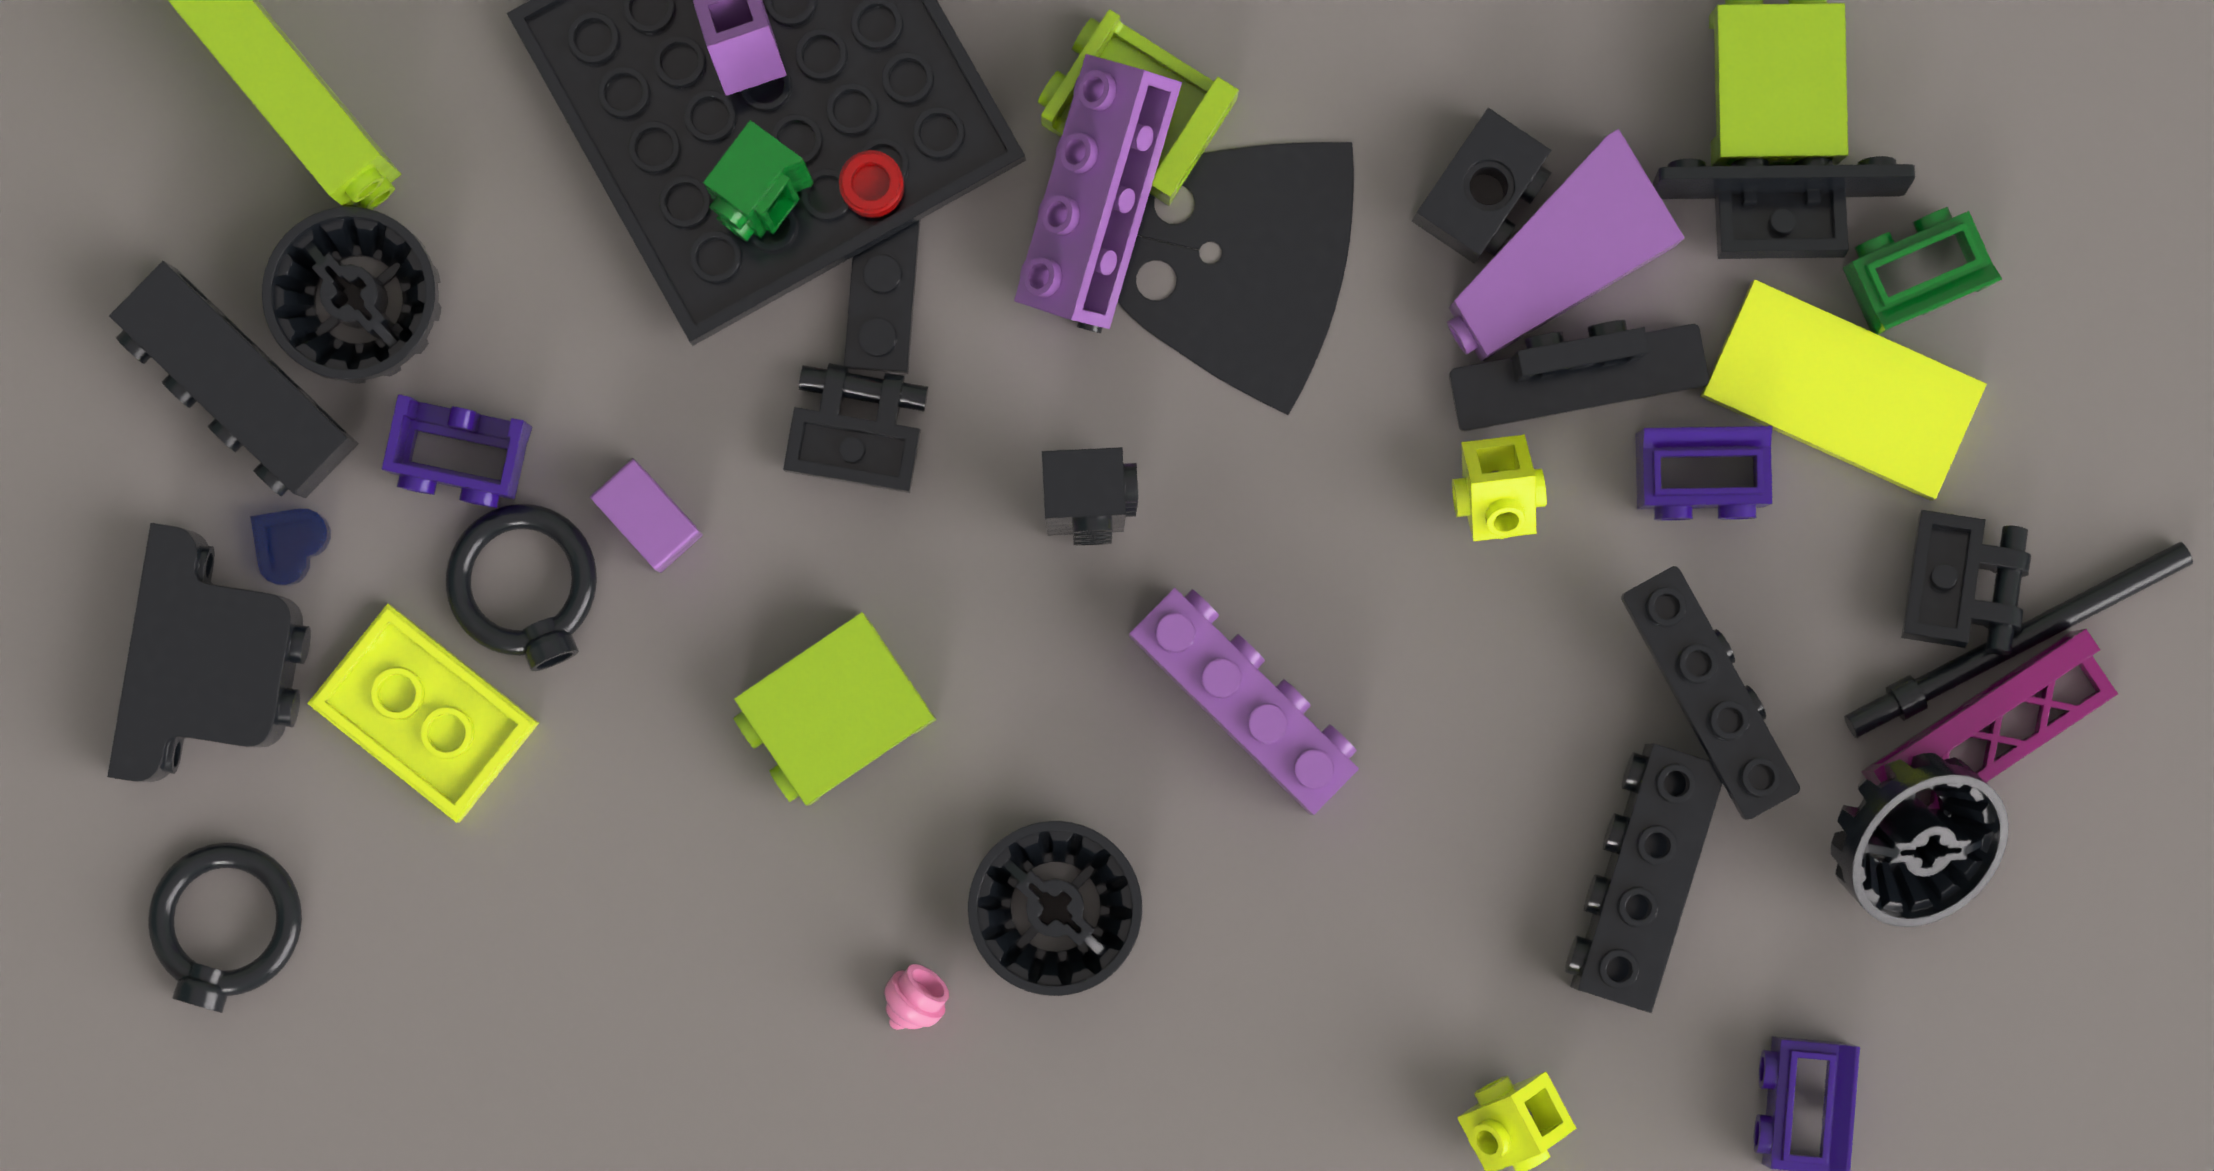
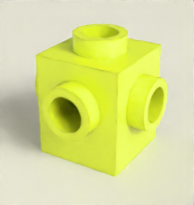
(1500, 501)
(1506, 1132)

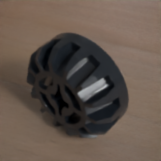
(315, 252)
(1931, 856)
(1099, 948)

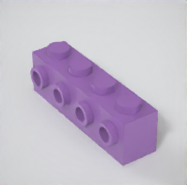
(1097, 191)
(1243, 702)

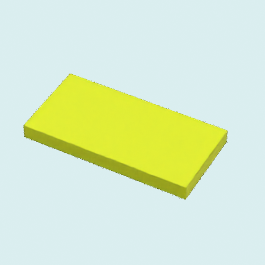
(1843, 390)

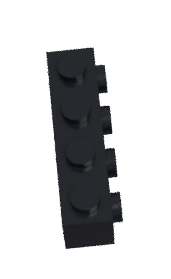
(232, 380)
(1088, 493)
(1646, 878)

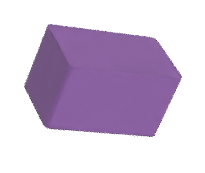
(646, 515)

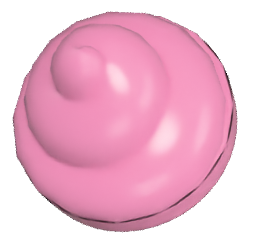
(915, 998)

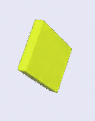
(423, 713)

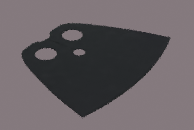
(1284, 255)

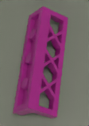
(2001, 697)

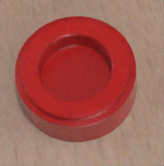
(871, 183)

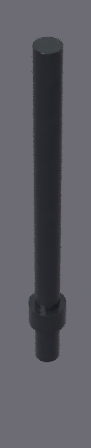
(1911, 695)

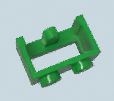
(756, 183)
(1886, 312)

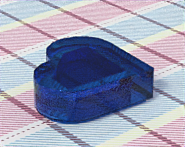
(287, 542)

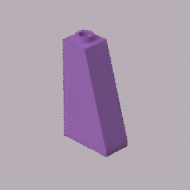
(1577, 244)

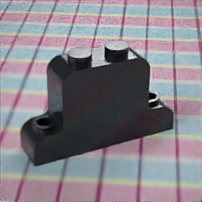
(202, 661)

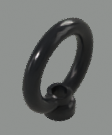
(547, 640)
(203, 984)

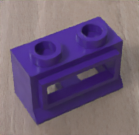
(457, 424)
(1683, 442)
(1778, 1075)

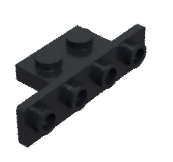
(1782, 207)
(1578, 373)
(1710, 692)

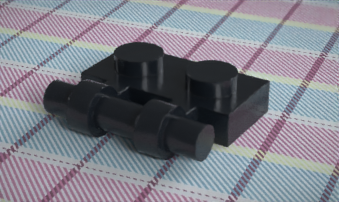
(853, 447)
(1945, 581)

